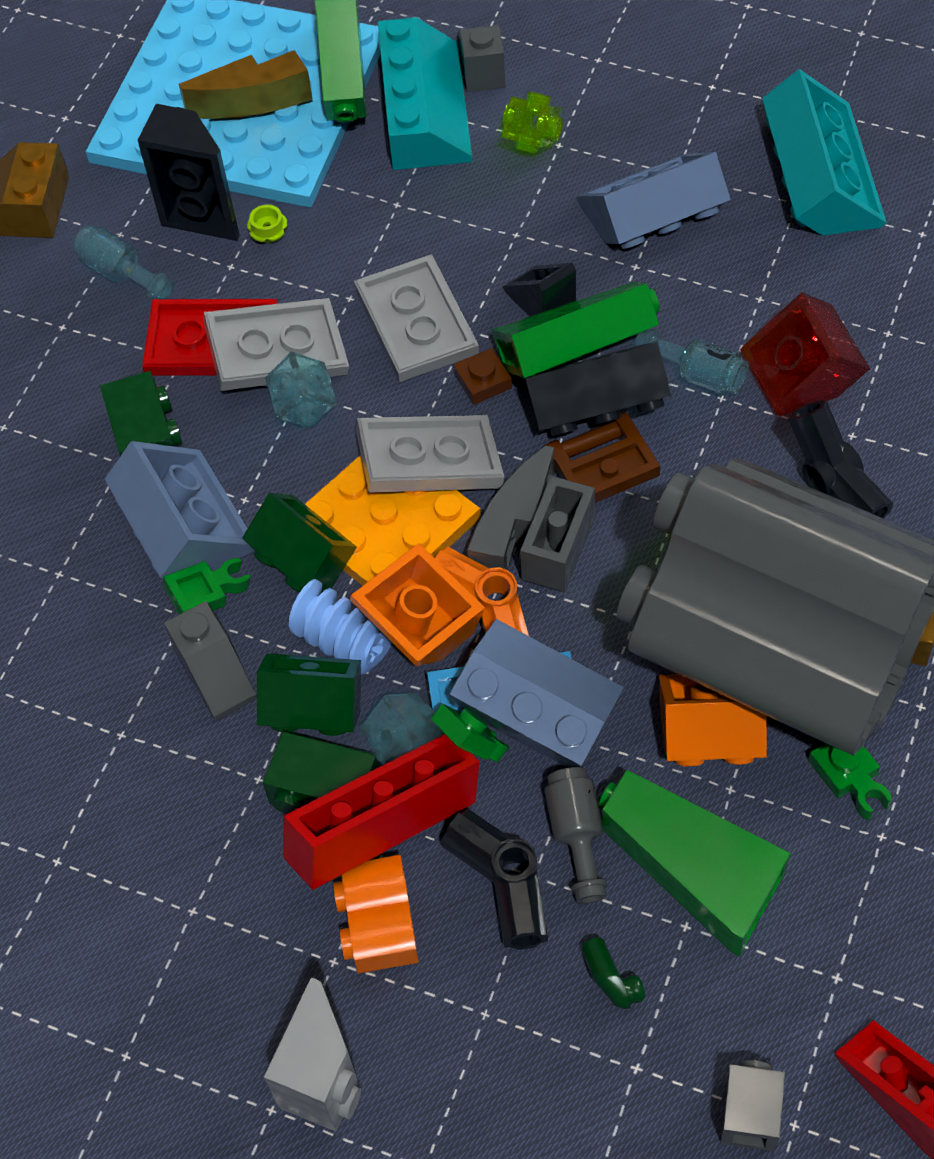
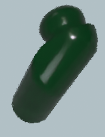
(605, 974)

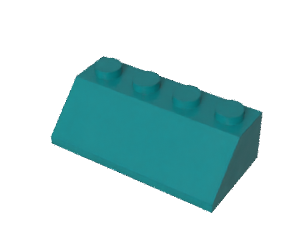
(423, 95)
(821, 158)

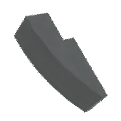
(512, 511)

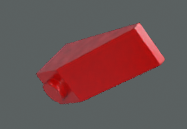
(895, 1079)

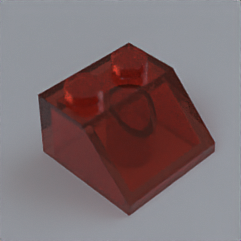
(804, 355)

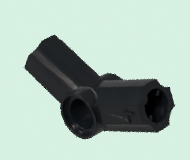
(832, 463)
(517, 896)

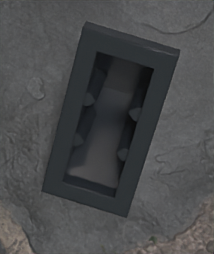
(543, 288)

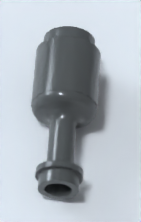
(576, 823)

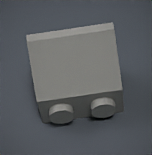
(312, 1065)

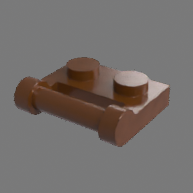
(611, 467)

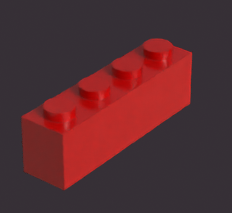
(379, 810)

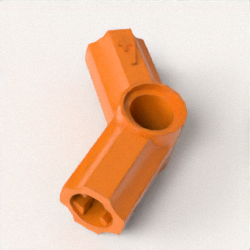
(483, 582)

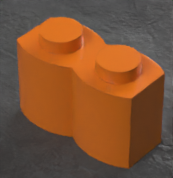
(377, 914)

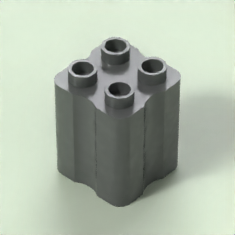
(783, 600)

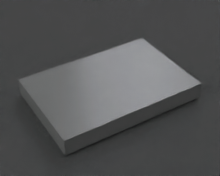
(416, 318)
(257, 338)
(429, 453)

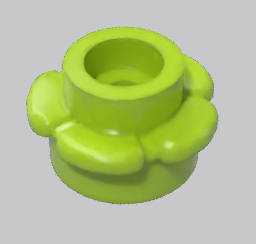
(266, 223)

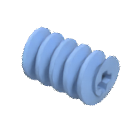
(334, 629)

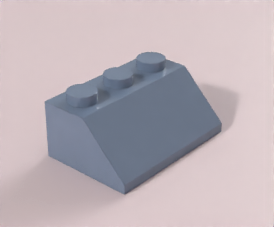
(656, 198)
(176, 507)
(535, 694)

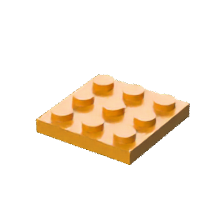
(390, 522)

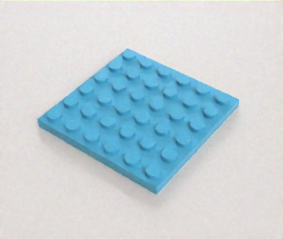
(263, 155)

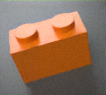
(419, 607)
(708, 725)

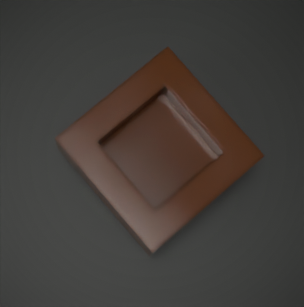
(482, 376)

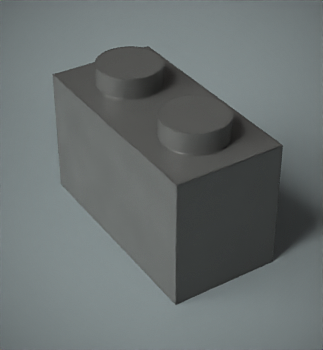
(557, 533)

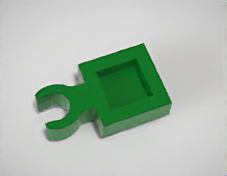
(200, 584)
(470, 732)
(850, 774)

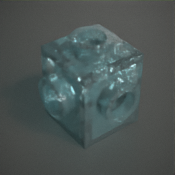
(300, 390)
(399, 726)

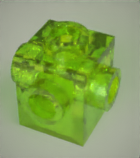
(519, 118)

